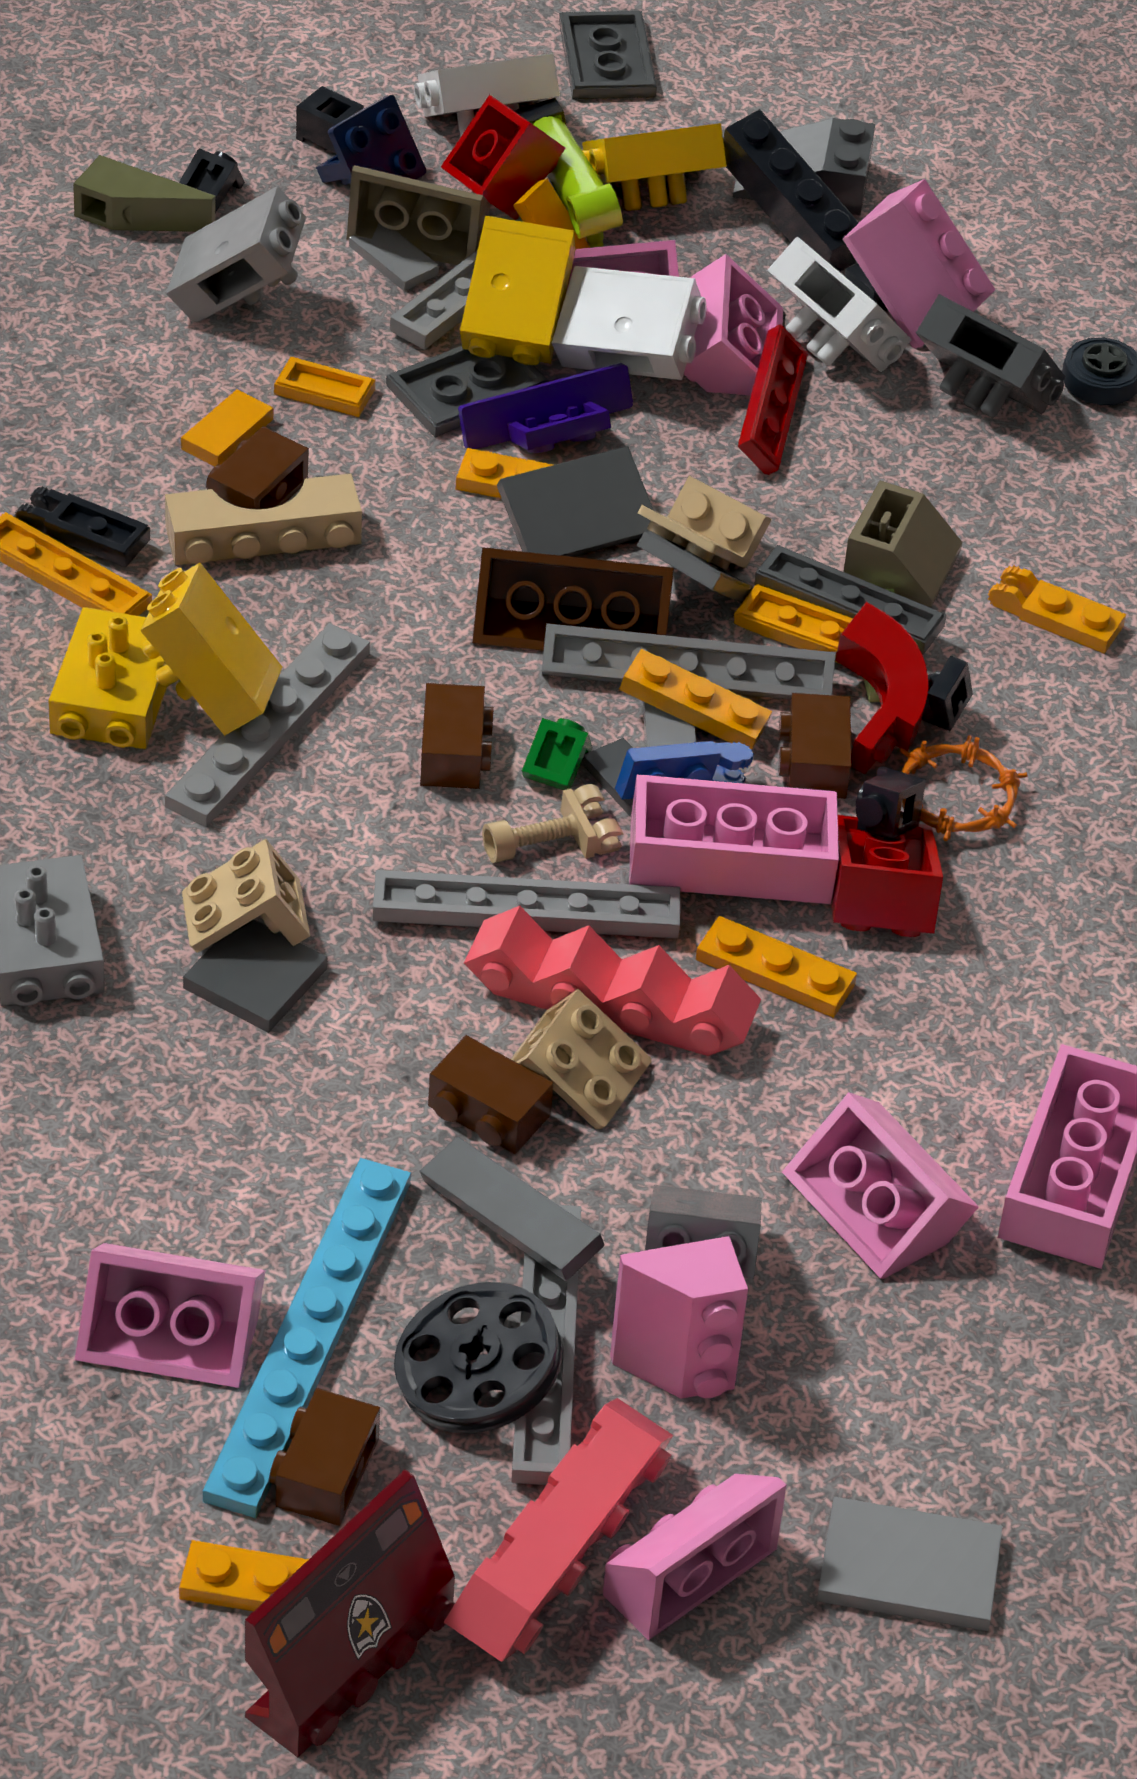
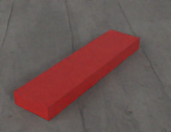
(773, 400)

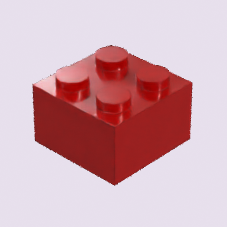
(502, 156)

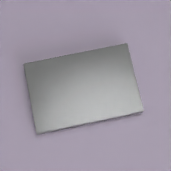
(910, 1563)

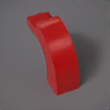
(894, 666)

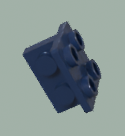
(373, 140)

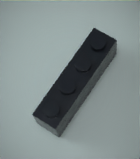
(788, 188)

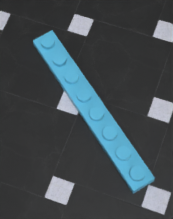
(307, 1337)

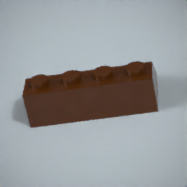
(529, 590)

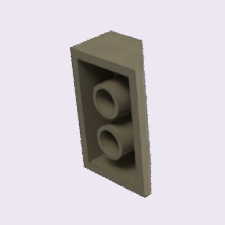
(432, 217)

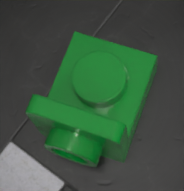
(557, 753)

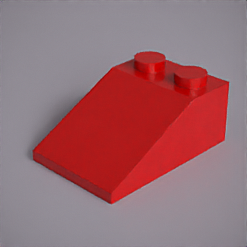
(886, 880)

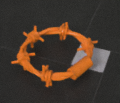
(969, 751)

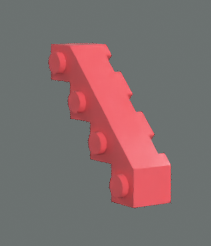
(639, 993)
(554, 1532)

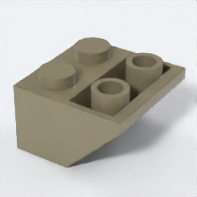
(902, 544)

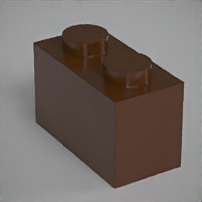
(261, 471)
(453, 736)
(817, 743)
(490, 1094)
(325, 1456)

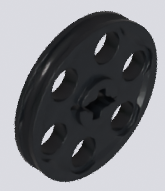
(491, 1371)

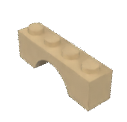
(210, 529)

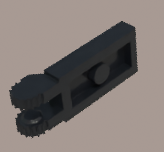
(85, 525)

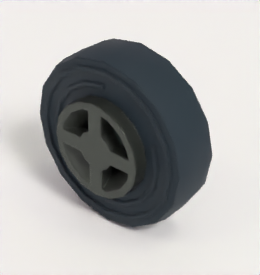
(1101, 371)

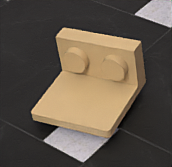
(710, 525)
(239, 891)
(584, 1057)

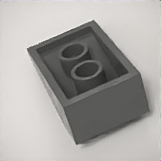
(837, 153)

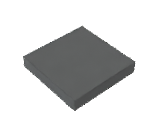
(694, 566)
(255, 974)

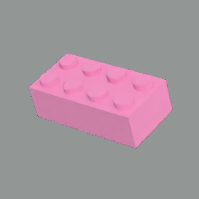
(734, 839)
(1075, 1159)

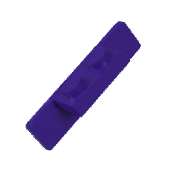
(548, 411)

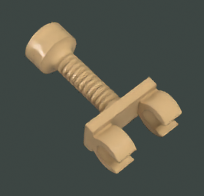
(576, 808)

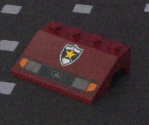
(348, 1617)

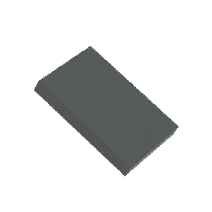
(607, 55)
(454, 378)
(577, 504)

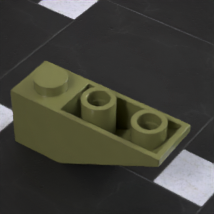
(138, 200)

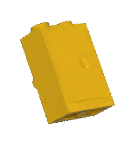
(653, 157)
(517, 290)
(209, 649)
(107, 682)

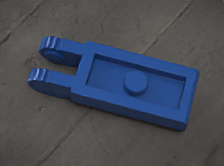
(685, 761)

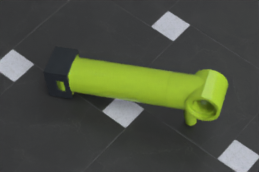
(589, 202)

